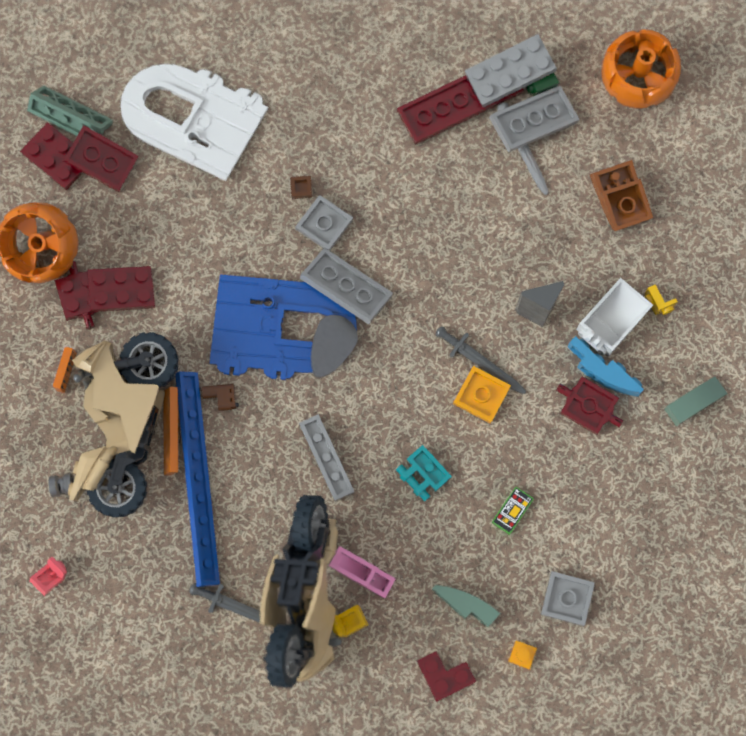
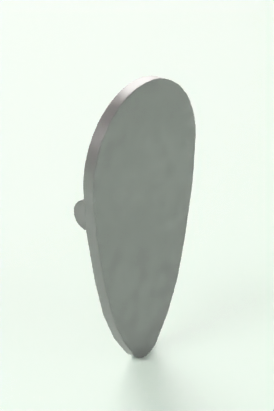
(332, 344)

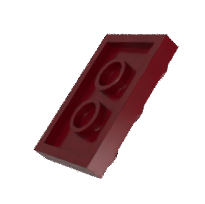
(48, 152)
(100, 158)
(120, 289)

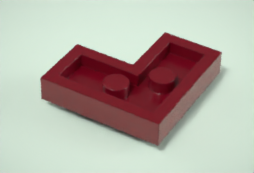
(443, 682)

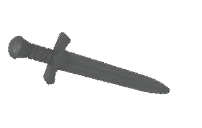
(477, 358)
(225, 602)

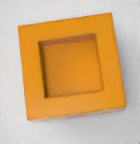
(522, 655)

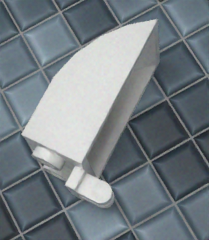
(613, 318)

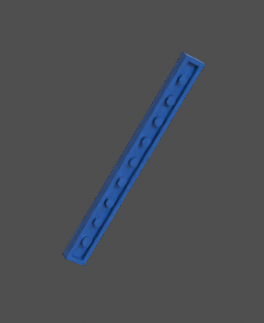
(197, 479)

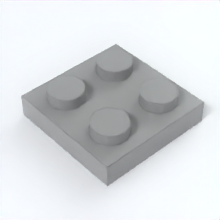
(324, 223)
(567, 598)

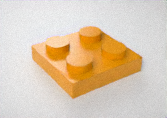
(481, 394)

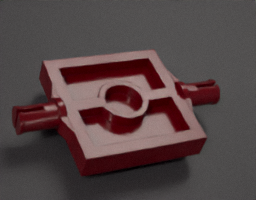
(75, 296)
(589, 405)

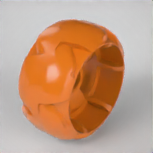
(651, 46)
(64, 242)

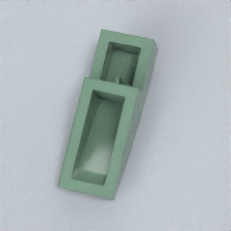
(695, 401)
(466, 603)

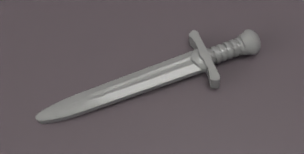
(530, 162)

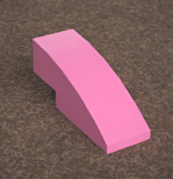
(362, 572)

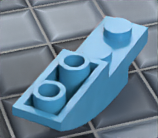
(610, 376)

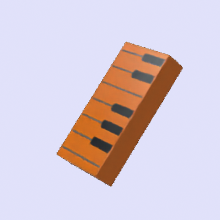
(64, 369)

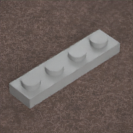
(326, 458)

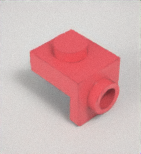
(49, 576)

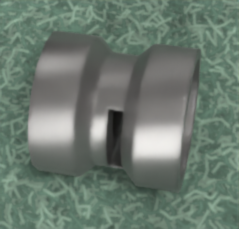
(59, 485)

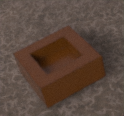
(301, 187)

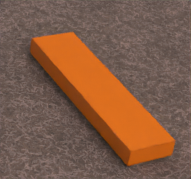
(170, 430)

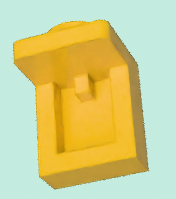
(659, 306)
(349, 622)

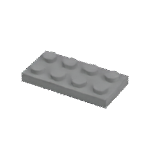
(510, 70)
(534, 118)
(346, 286)

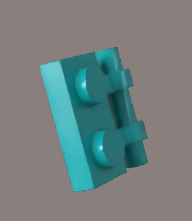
(429, 469)

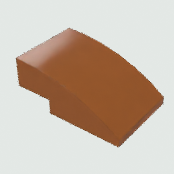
(621, 195)

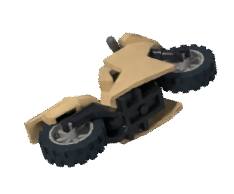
(124, 414)
(307, 554)

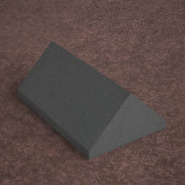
(539, 302)

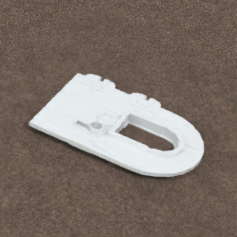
(218, 117)

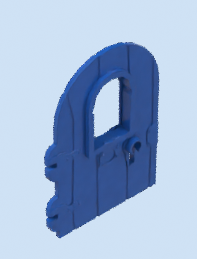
(251, 333)

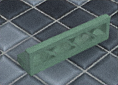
(65, 115)

